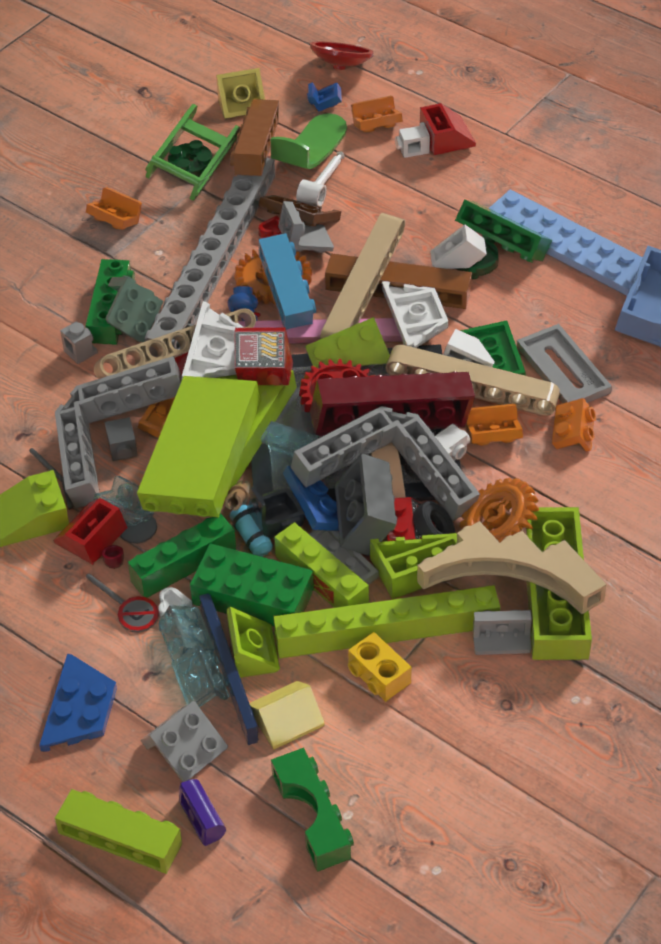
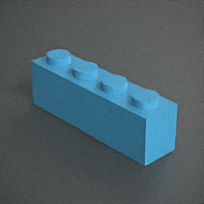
(286, 281)

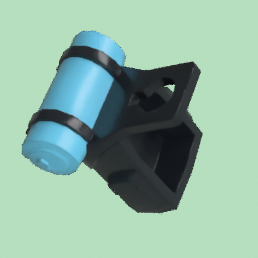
(266, 518)

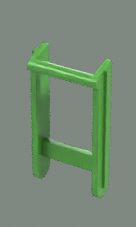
(202, 132)

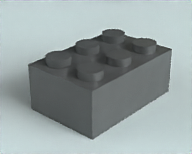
(365, 503)

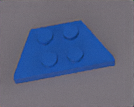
(79, 705)

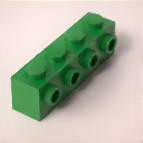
(504, 231)
(103, 299)
(179, 555)

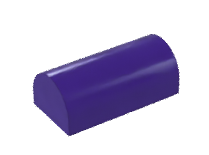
(201, 812)

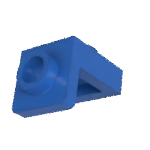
(324, 98)

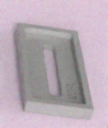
(558, 341)

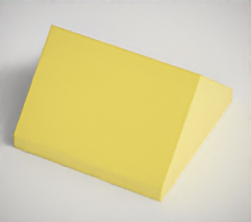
(238, 90)
(287, 714)

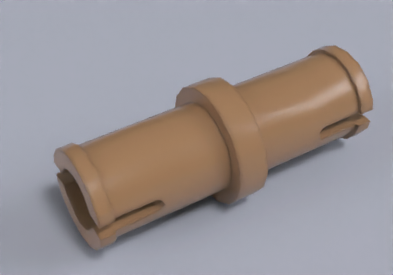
(238, 495)

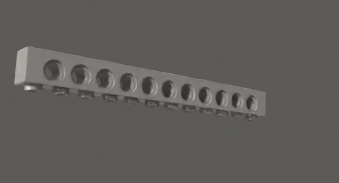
(212, 254)

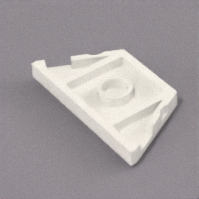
(415, 312)
(212, 346)

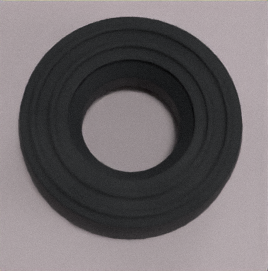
(432, 511)

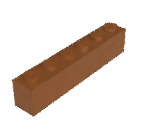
(255, 137)
(451, 285)

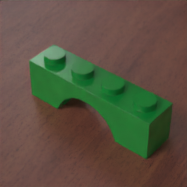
(298, 779)

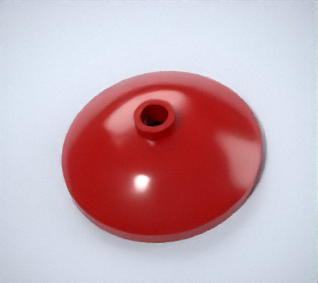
(341, 54)

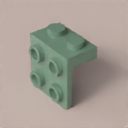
(132, 308)

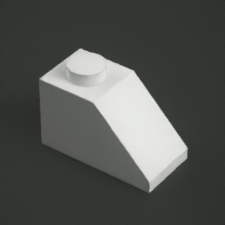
(459, 250)
(467, 348)

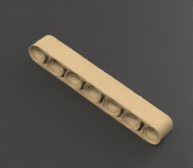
(365, 274)
(162, 345)
(488, 382)

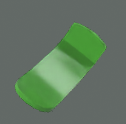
(313, 144)

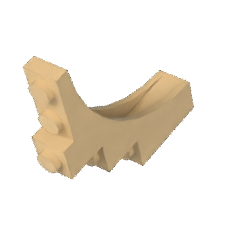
(518, 557)

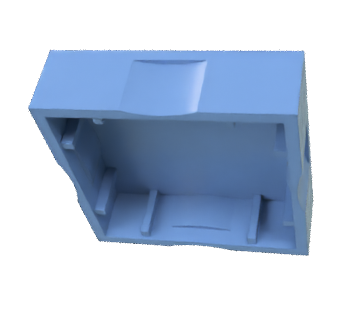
(642, 307)

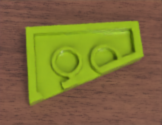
(358, 343)

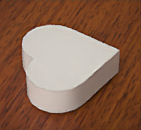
(172, 596)

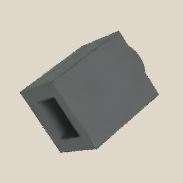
(121, 439)

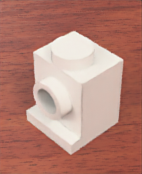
(413, 141)
(454, 441)

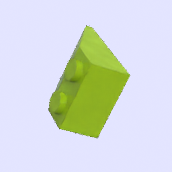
(32, 509)

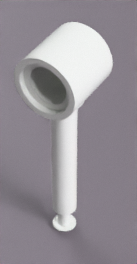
(315, 192)

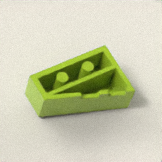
(400, 559)

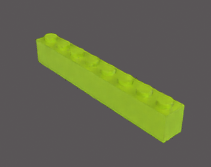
(390, 619)

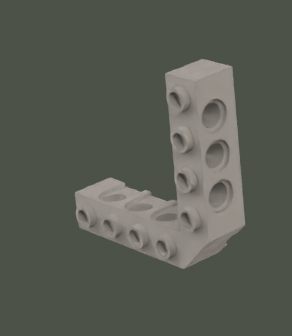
(99, 401)
(411, 439)

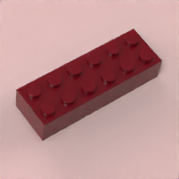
(435, 397)

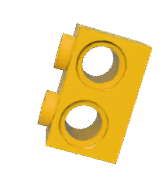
(383, 664)

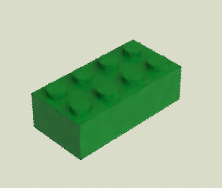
(251, 584)

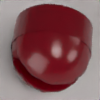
(113, 556)

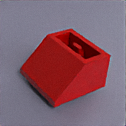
(445, 129)
(92, 530)

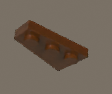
(308, 213)

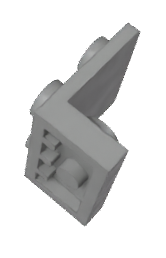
(301, 235)
(186, 741)

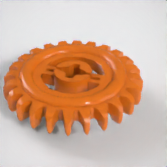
(252, 267)
(496, 514)

